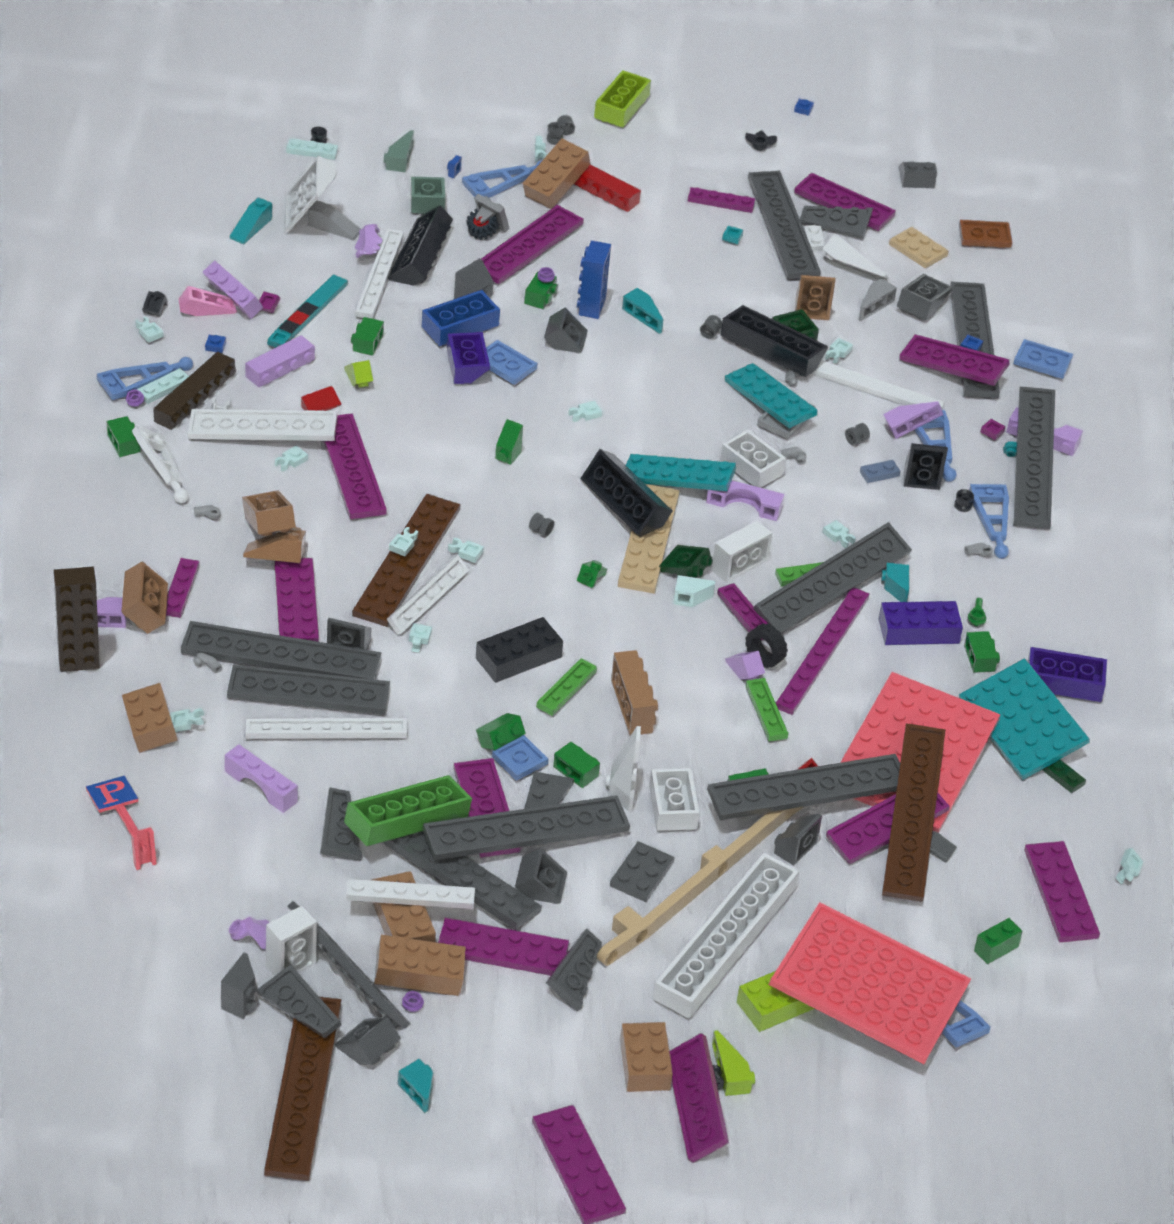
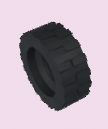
(774, 640)

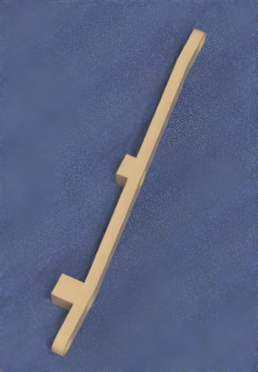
(634, 929)

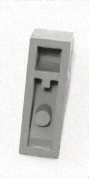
(331, 220)
(877, 297)

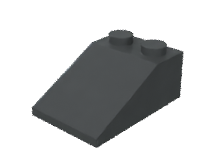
(923, 296)

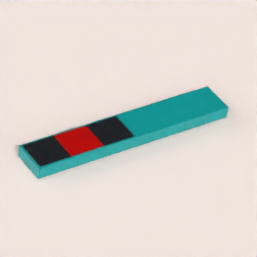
(313, 305)

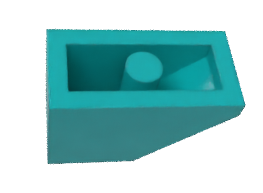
(896, 580)
(417, 1083)

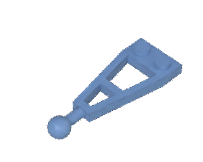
(476, 185)
(116, 388)
(949, 473)
(993, 493)
(967, 1029)

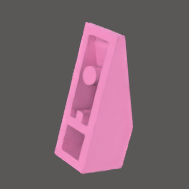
(204, 303)

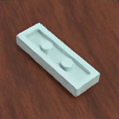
(311, 148)
(163, 385)

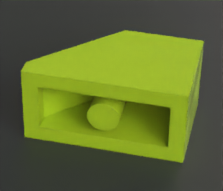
(359, 373)

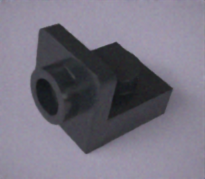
(154, 303)

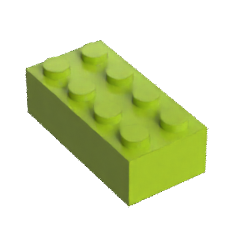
(622, 98)
(767, 1005)

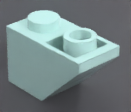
(693, 591)

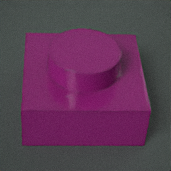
(269, 301)
(992, 429)

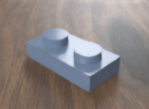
(880, 471)

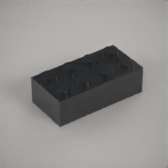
(519, 649)

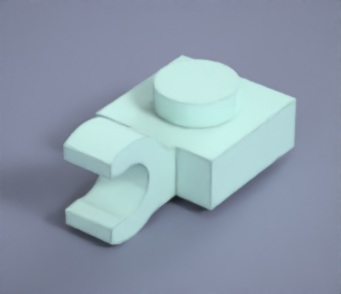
(539, 148)
(419, 635)
(1131, 866)

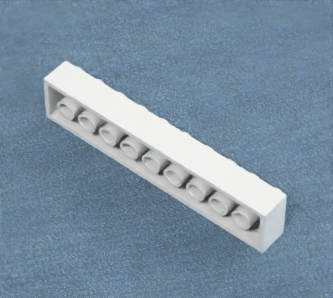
(725, 935)

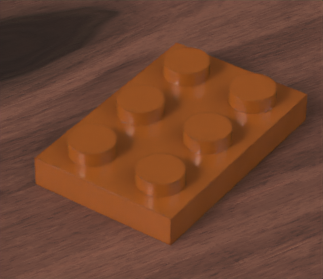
(985, 233)

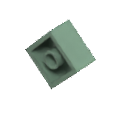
(427, 193)

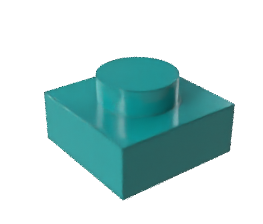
(732, 234)
(278, 338)

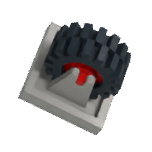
(487, 218)

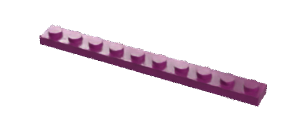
(822, 651)

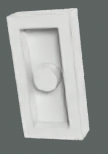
(815, 237)

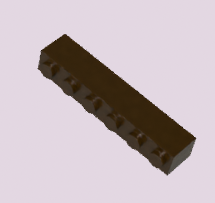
(194, 390)

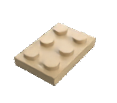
(918, 247)

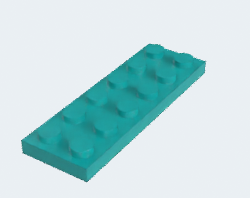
(771, 395)
(682, 472)

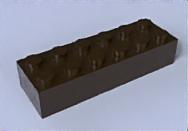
(76, 618)

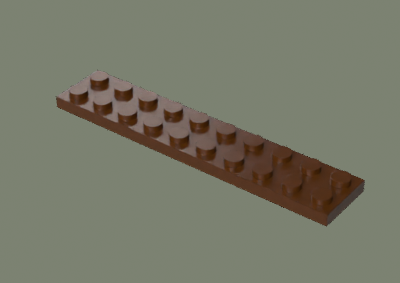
(399, 572)
(914, 813)
(300, 1100)

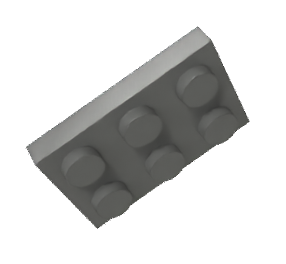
(642, 871)

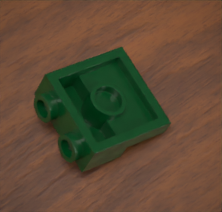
(800, 322)
(687, 561)

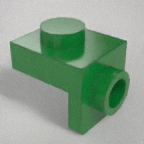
(590, 572)

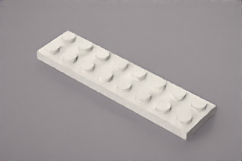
(262, 425)

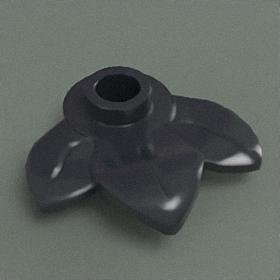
(760, 140)

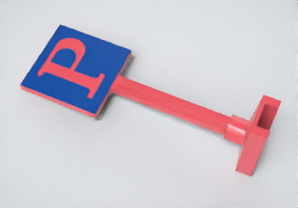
(115, 795)

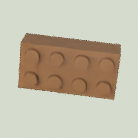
(556, 173)
(269, 512)
(633, 692)
(404, 919)
(419, 965)

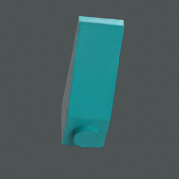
(252, 221)
(642, 307)

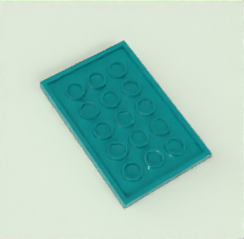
(1032, 722)

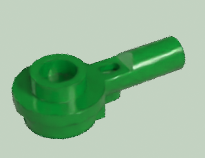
(977, 614)

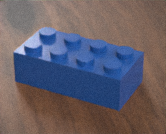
(594, 279)
(461, 315)

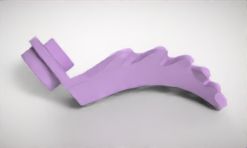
(368, 240)
(251, 927)

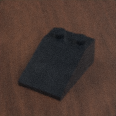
(924, 466)

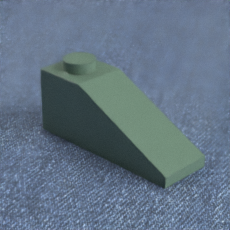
(399, 153)

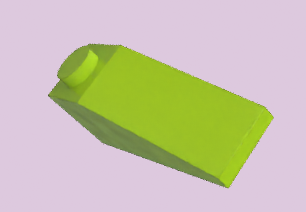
(734, 1067)

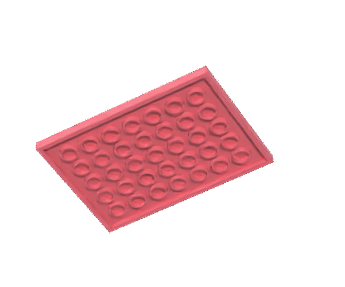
(915, 703)
(870, 982)

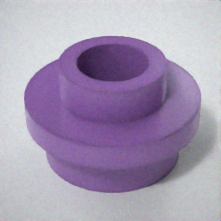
(546, 275)
(134, 398)
(412, 1001)

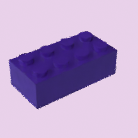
(920, 623)
(1070, 673)

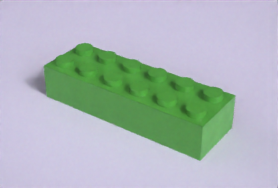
(406, 810)

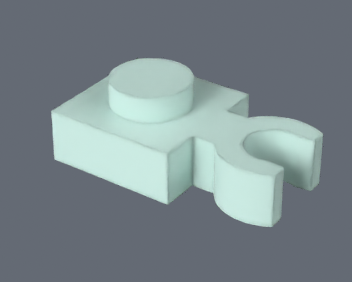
(149, 331)
(838, 349)
(587, 410)
(293, 457)
(838, 532)
(403, 543)
(467, 550)
(184, 718)

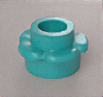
(1010, 448)

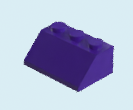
(467, 356)

